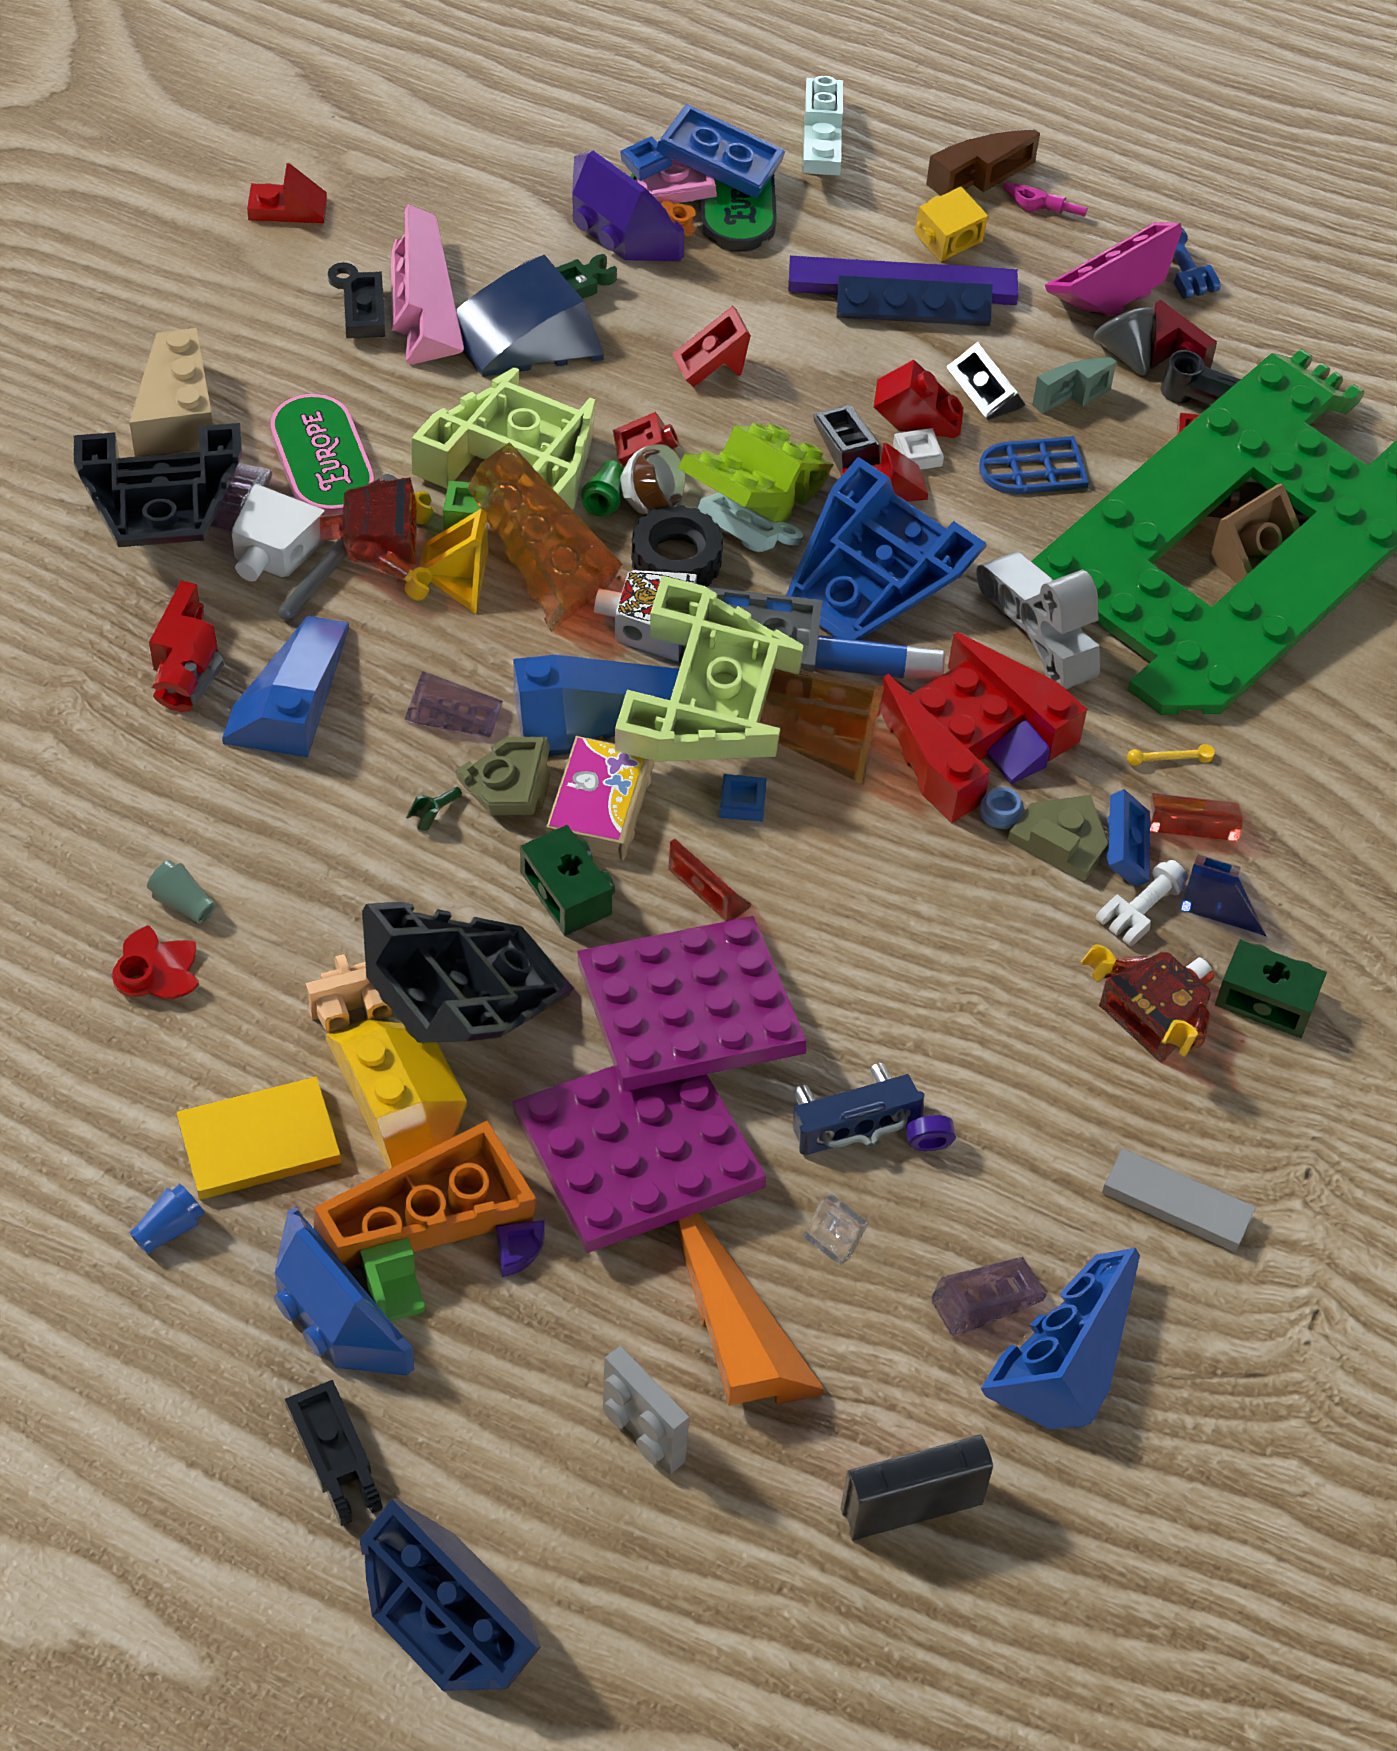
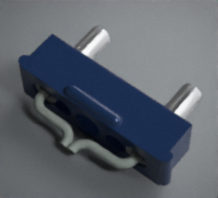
(856, 1113)

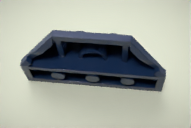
(444, 1603)

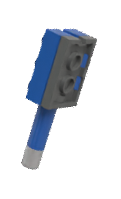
(801, 621)

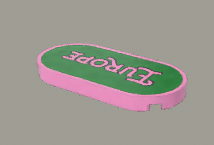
(319, 450)

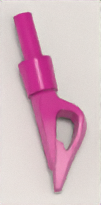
(1033, 199)

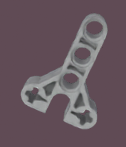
(1048, 612)

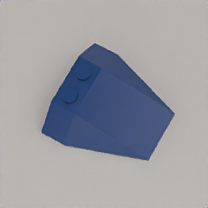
(876, 555)

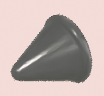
(1130, 338)

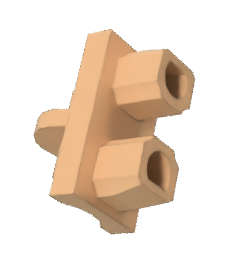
(344, 991)

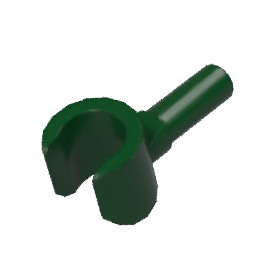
(428, 807)

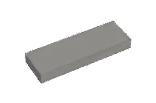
(1179, 1200)

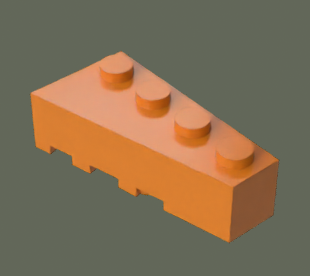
(432, 1198)

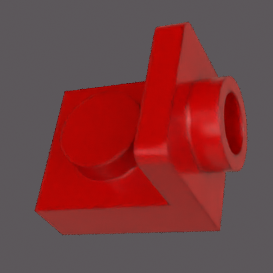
(643, 433)

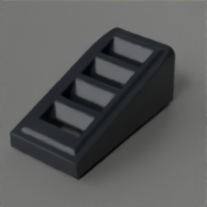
(847, 441)

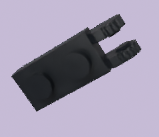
(332, 1447)

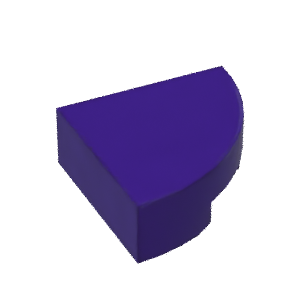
(519, 1244)

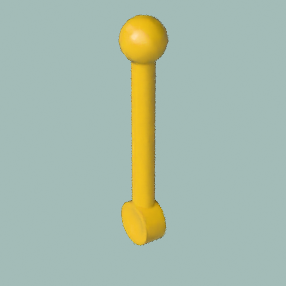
(1203, 754)

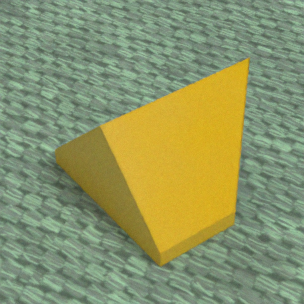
(459, 559)

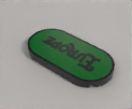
(739, 219)

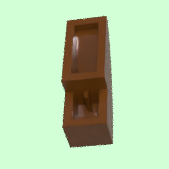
(982, 161)

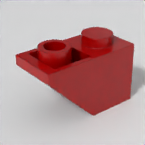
(916, 401)

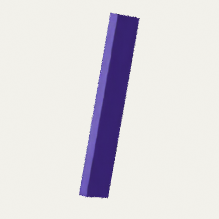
(822, 275)

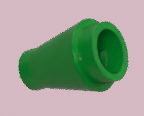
(603, 491)

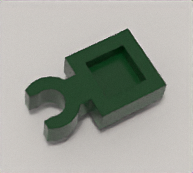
(587, 277)

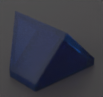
(1219, 895)

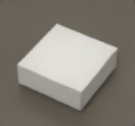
(920, 447)

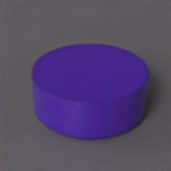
(931, 1133)

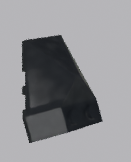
(158, 495)
(456, 976)

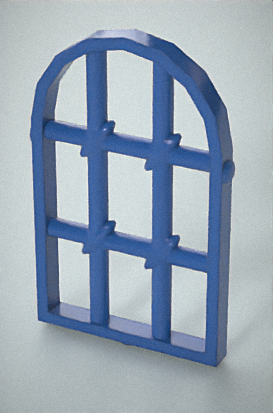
(1045, 457)

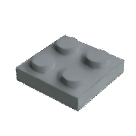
(645, 1410)

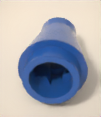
(167, 1218)

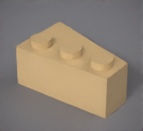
(171, 396)

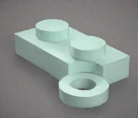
(752, 528)

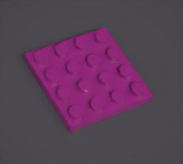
(690, 1003)
(636, 1153)

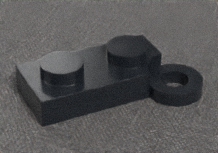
(361, 300)

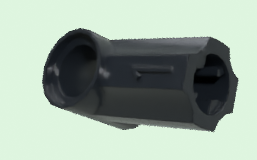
(1189, 379)

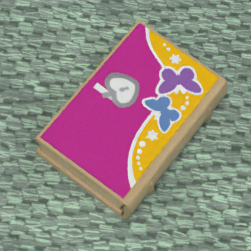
(601, 796)

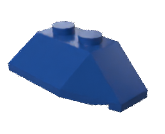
(334, 1306)

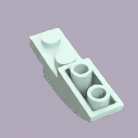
(822, 126)

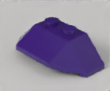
(622, 212)

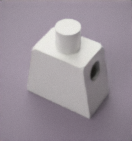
(274, 534)

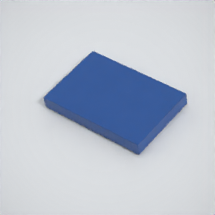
(720, 150)

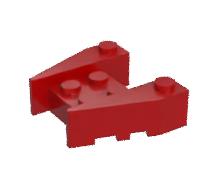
(966, 712)

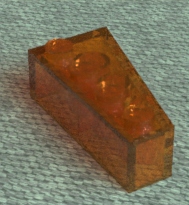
(542, 535)

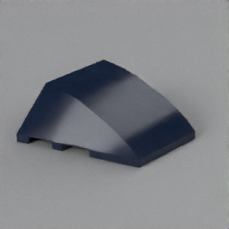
(526, 321)

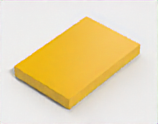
(258, 1138)

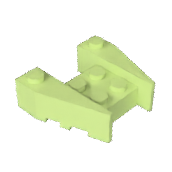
(541, 429)
(718, 684)

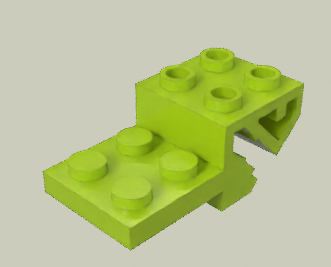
(762, 470)

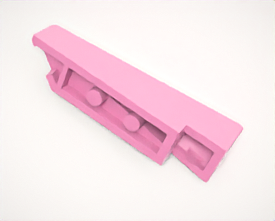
(422, 291)

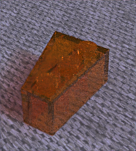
(825, 718)

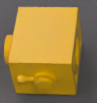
(950, 223)

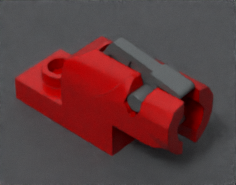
(184, 651)

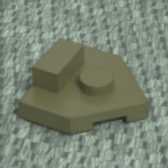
(510, 777)
(1062, 834)

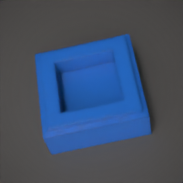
(644, 159)
(743, 797)

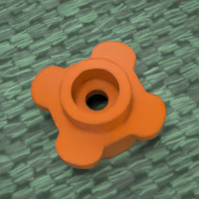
(682, 214)

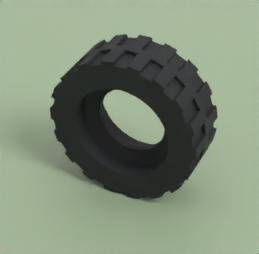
(678, 524)

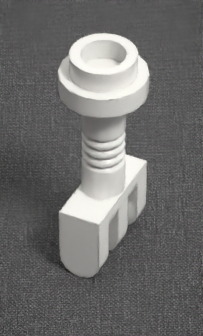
(1168, 877)

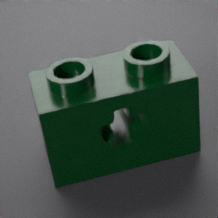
(567, 879)
(1270, 988)

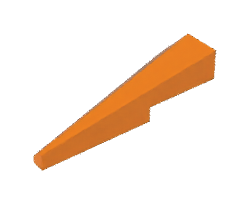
(747, 1341)

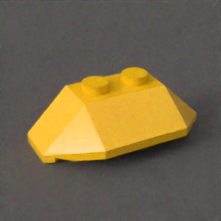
(399, 1087)

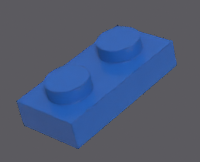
(1129, 838)

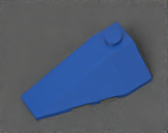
(289, 694)

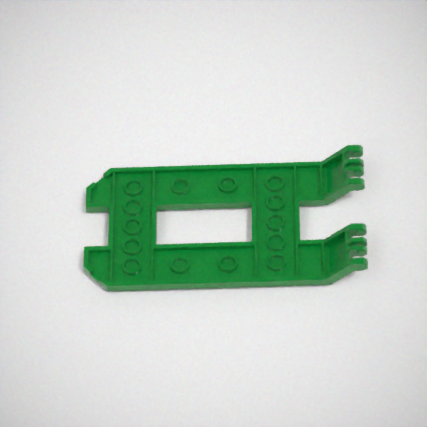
(1258, 431)

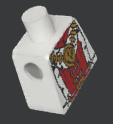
(633, 611)

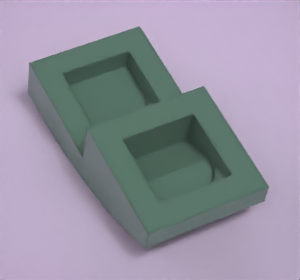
(1077, 380)

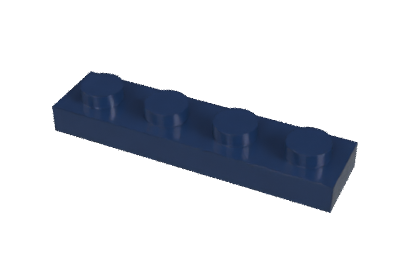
(914, 300)

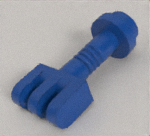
(1191, 277)

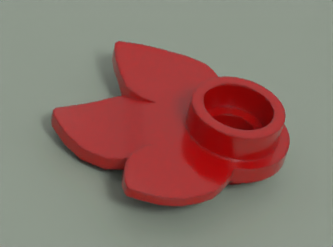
(161, 965)

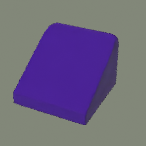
(1019, 753)

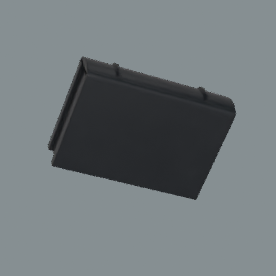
(916, 1487)

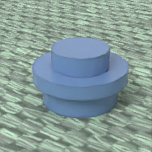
(1001, 808)

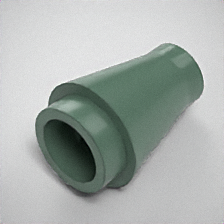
(177, 889)

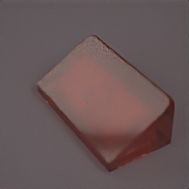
(1195, 817)
(706, 882)

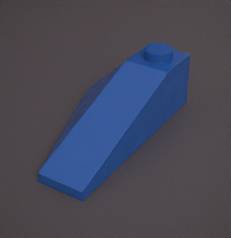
(580, 695)
(1072, 1354)

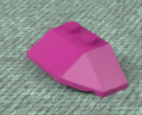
(1120, 272)

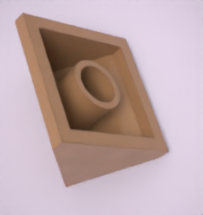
(1253, 533)

